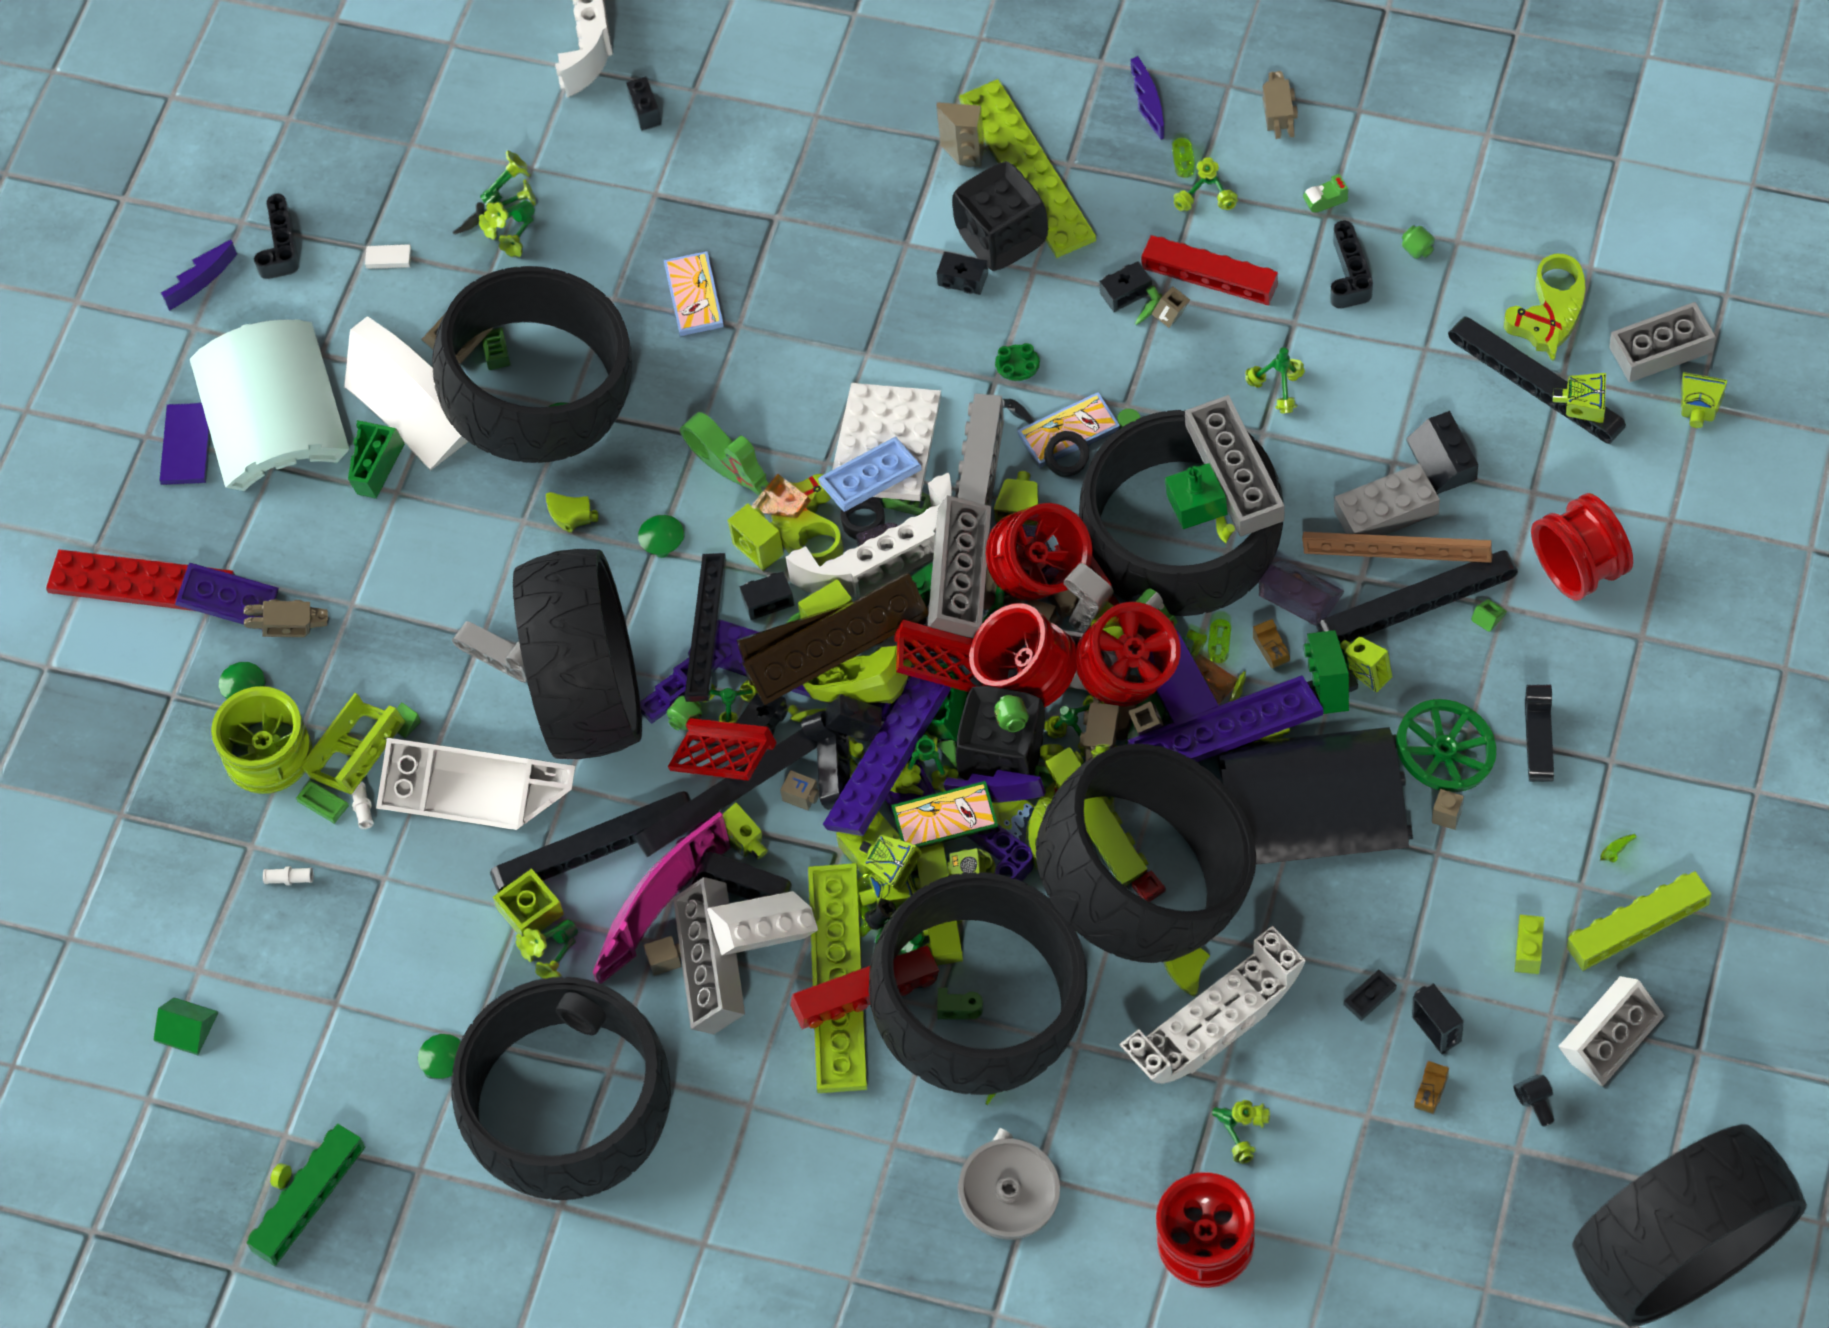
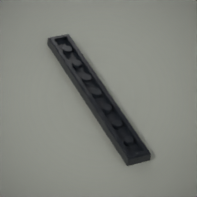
(705, 627)

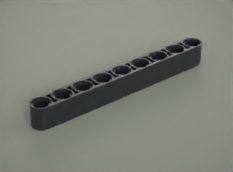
(1526, 374)
(1420, 598)
(723, 794)
(587, 844)

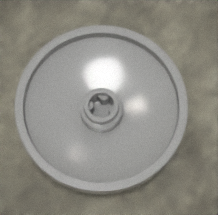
(1008, 1189)

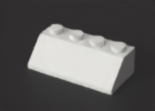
(761, 922)
(1611, 1030)

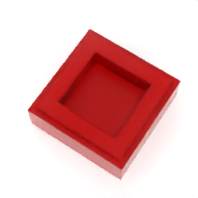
(1148, 886)

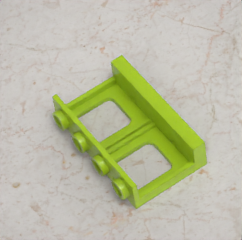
(362, 753)

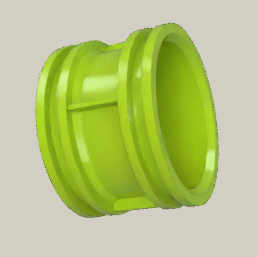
(271, 760)

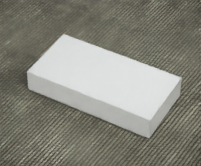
(388, 256)

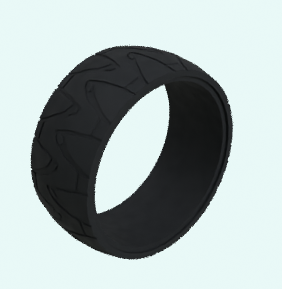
(538, 297)
(1184, 588)
(577, 654)
(1187, 799)
(1003, 903)
(577, 1173)
(1688, 1225)

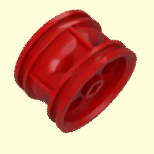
(1210, 1194)

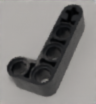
(283, 257)
(1353, 280)
(1539, 733)
(831, 757)
(740, 878)

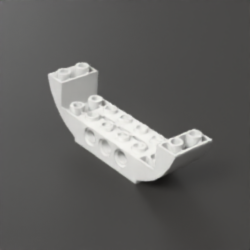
(582, 67)
(879, 558)
(1219, 1012)

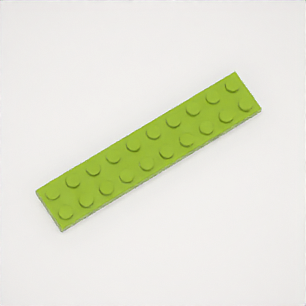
(1013, 142)
(835, 953)

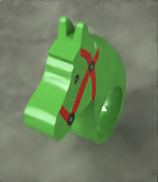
(729, 458)

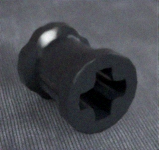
(876, 917)

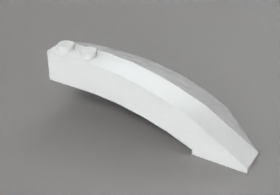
(399, 391)
(468, 784)

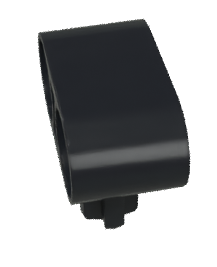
(1534, 1093)

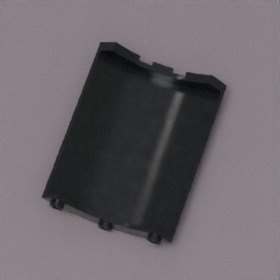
(1320, 794)

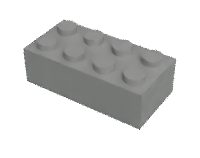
(1662, 342)
(1387, 503)

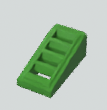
(500, 360)
(906, 507)

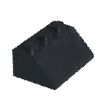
(1443, 453)

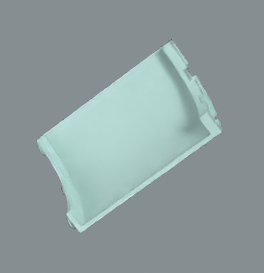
(267, 400)

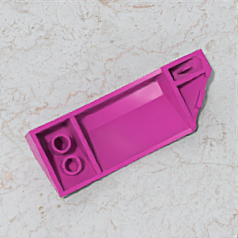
(655, 892)

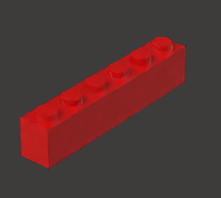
(1210, 270)
(851, 990)

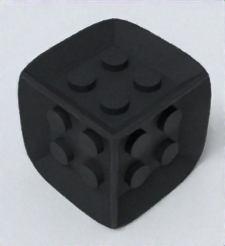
(1000, 215)
(987, 747)

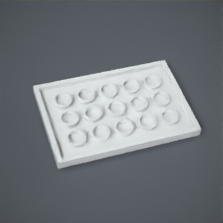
(880, 414)

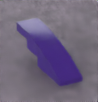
(1148, 98)
(195, 279)
(669, 689)
(1004, 785)

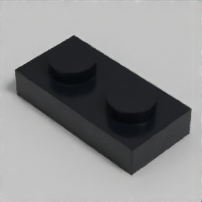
(1370, 995)

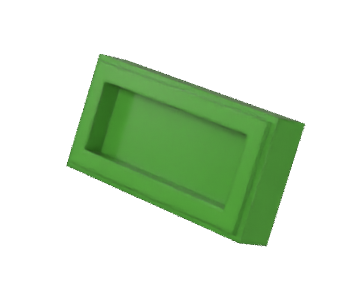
(322, 802)

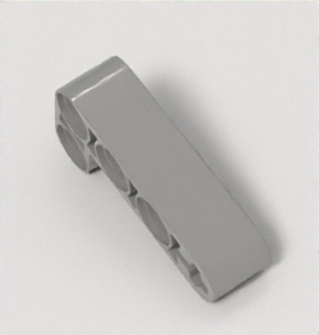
(1093, 596)
(491, 650)

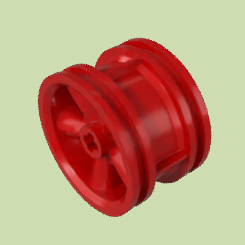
(1582, 546)
(1006, 561)
(1155, 636)
(1042, 667)

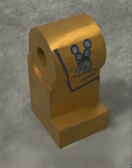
(1270, 643)
(1431, 1087)

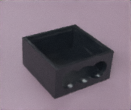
(1437, 1018)

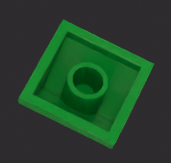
(183, 1025)

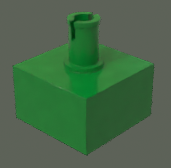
(1196, 496)

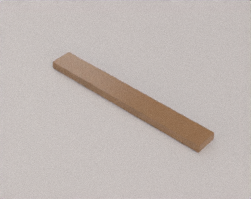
(1397, 547)

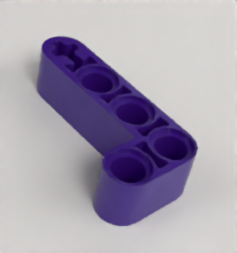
(1008, 855)

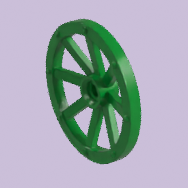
(1445, 743)

